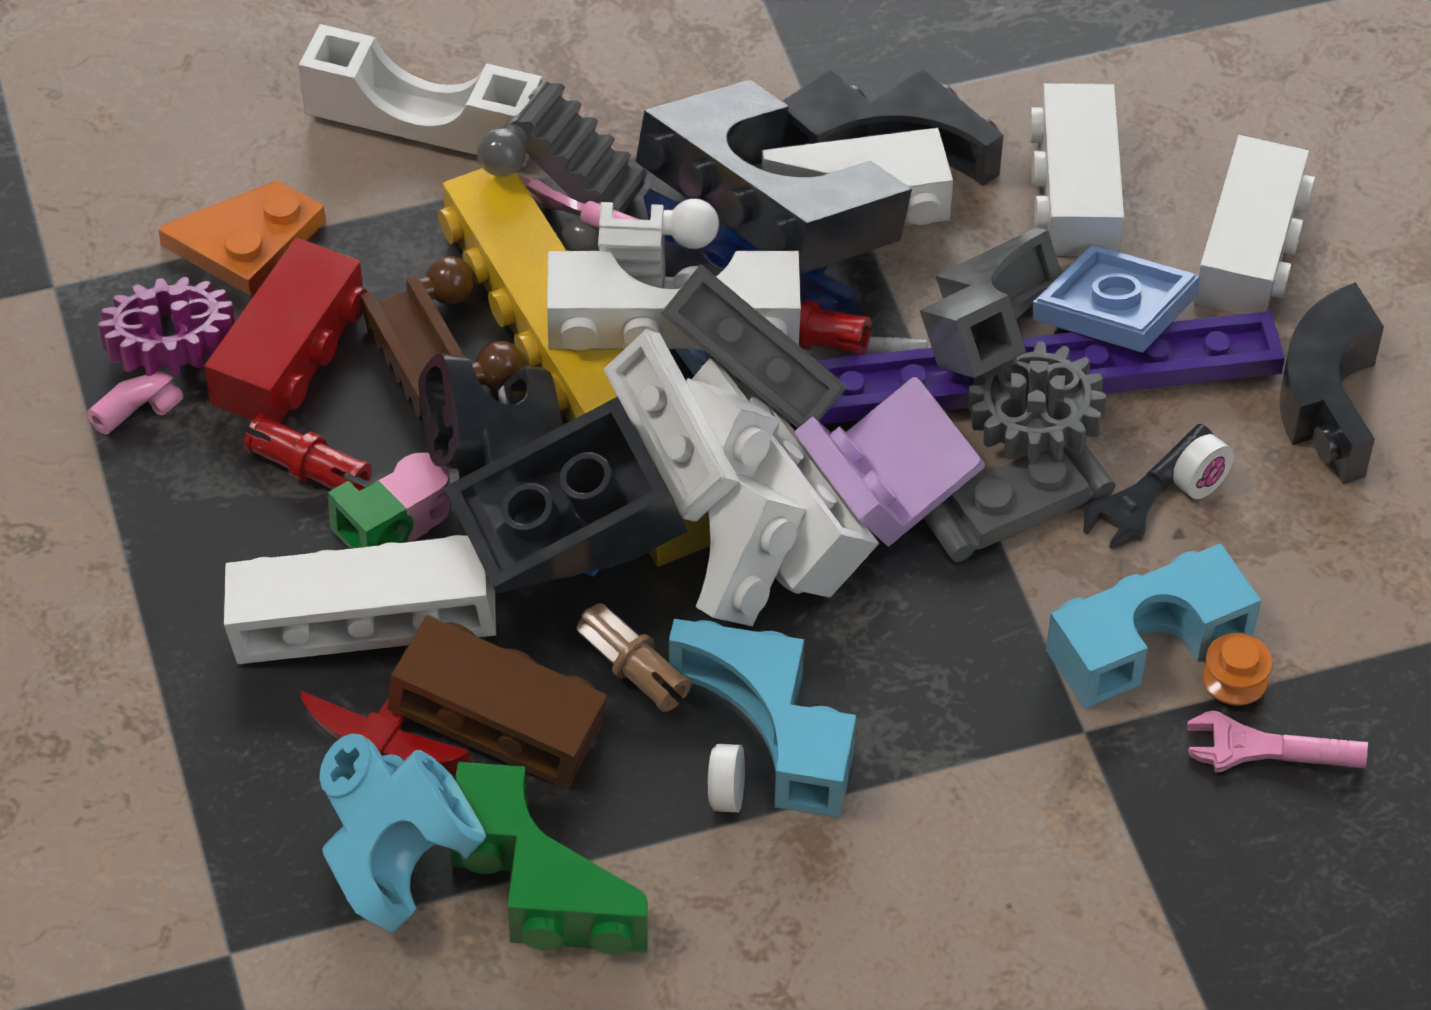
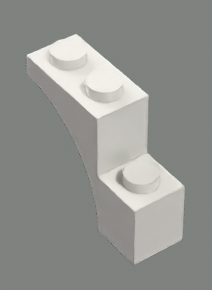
(752, 522)

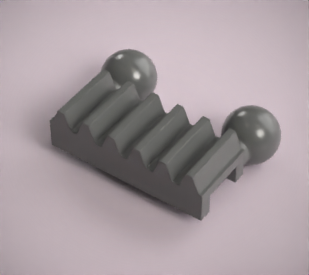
(569, 153)

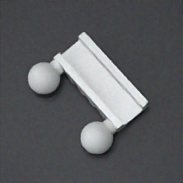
(640, 243)

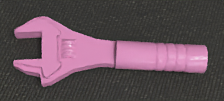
(557, 201)
(1240, 744)

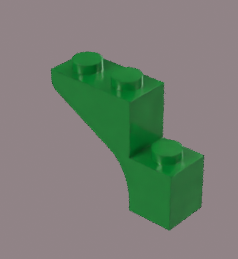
(553, 890)

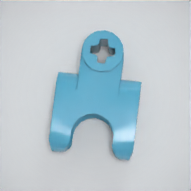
(389, 819)

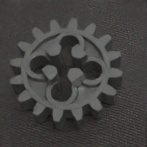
(1073, 405)

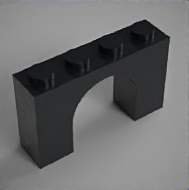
(708, 153)

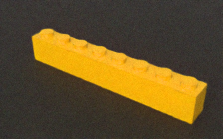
(508, 249)

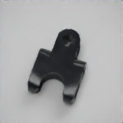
(471, 428)

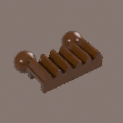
(414, 331)

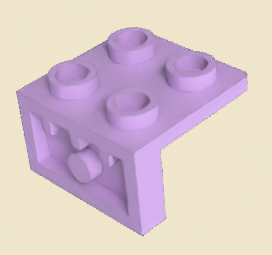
(894, 460)

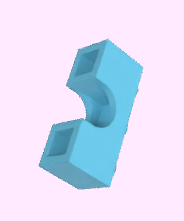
(1192, 598)

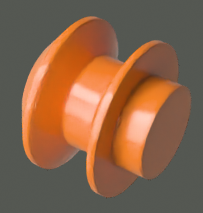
(1237, 669)

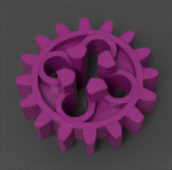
(134, 329)

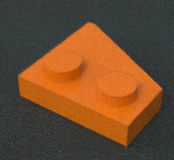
(244, 234)

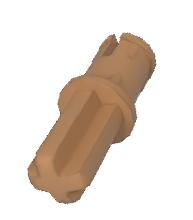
(632, 656)

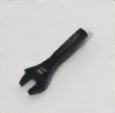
(1130, 506)

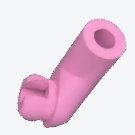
(130, 395)

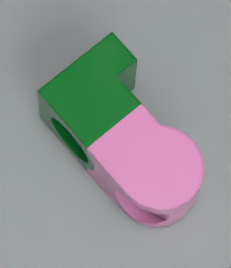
(394, 507)

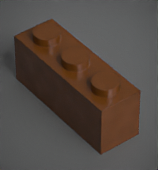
(497, 701)

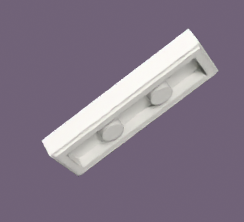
(671, 425)

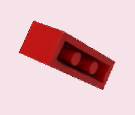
(286, 332)

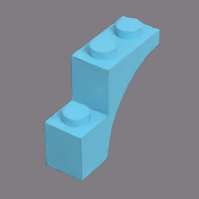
(763, 680)

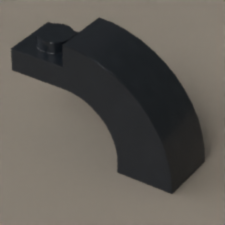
(1327, 346)

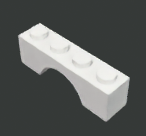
(357, 84)
(603, 307)

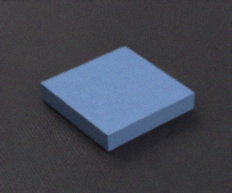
(1116, 298)

